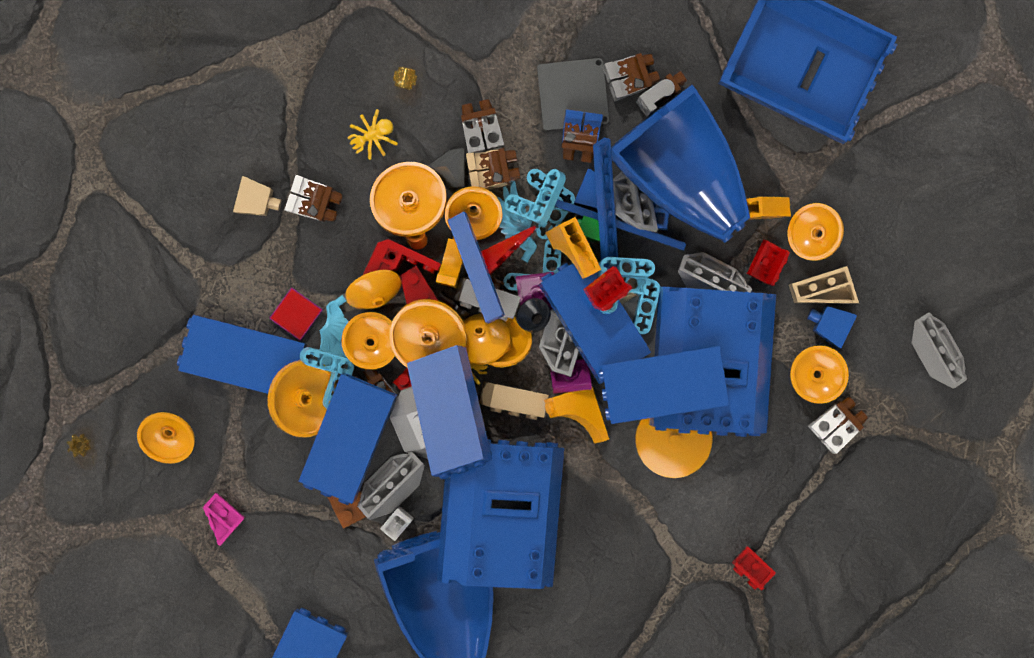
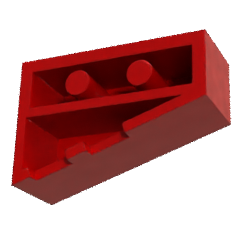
(416, 286)

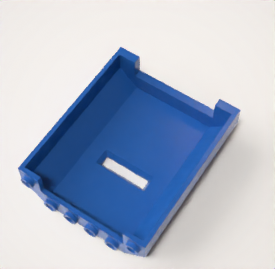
(780, 48)
(744, 331)
(503, 545)

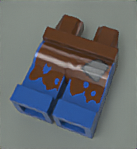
(583, 140)

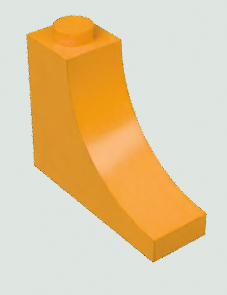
(768, 207)
(572, 242)
(451, 265)
(582, 408)

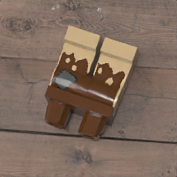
(491, 168)

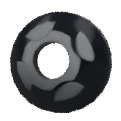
(529, 310)

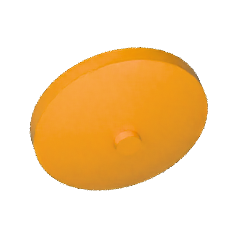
(408, 199)
(425, 329)
(297, 398)
(671, 452)

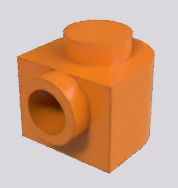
(417, 242)

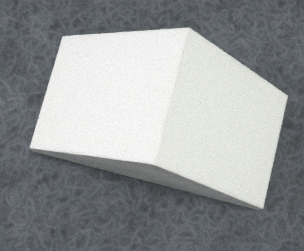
(397, 523)

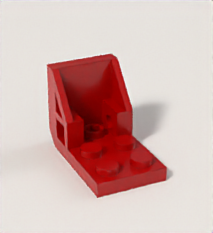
(381, 258)

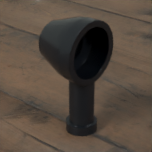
(462, 311)

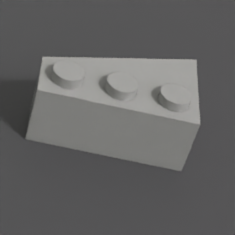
(467, 297)

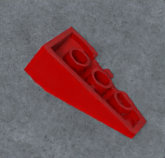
(500, 252)

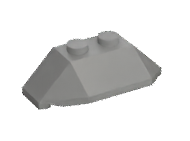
(633, 204)
(707, 272)
(558, 347)
(938, 351)
(407, 423)
(390, 485)

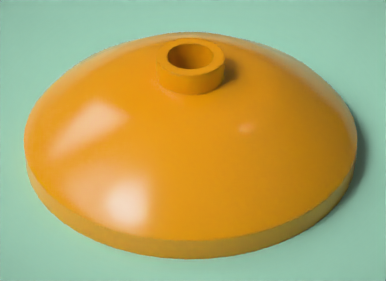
(484, 218)
(807, 224)
(373, 289)
(357, 333)
(489, 344)
(519, 345)
(832, 377)
(165, 445)

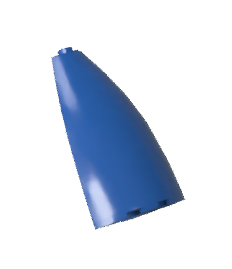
(686, 166)
(434, 615)

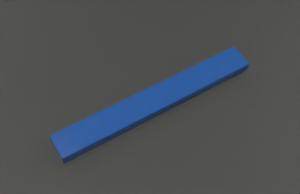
(605, 199)
(621, 225)

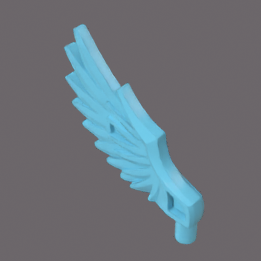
(514, 224)
(332, 330)

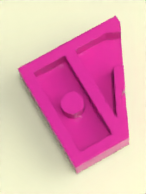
(222, 517)

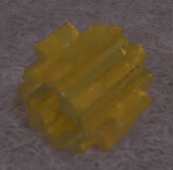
(405, 78)
(75, 440)

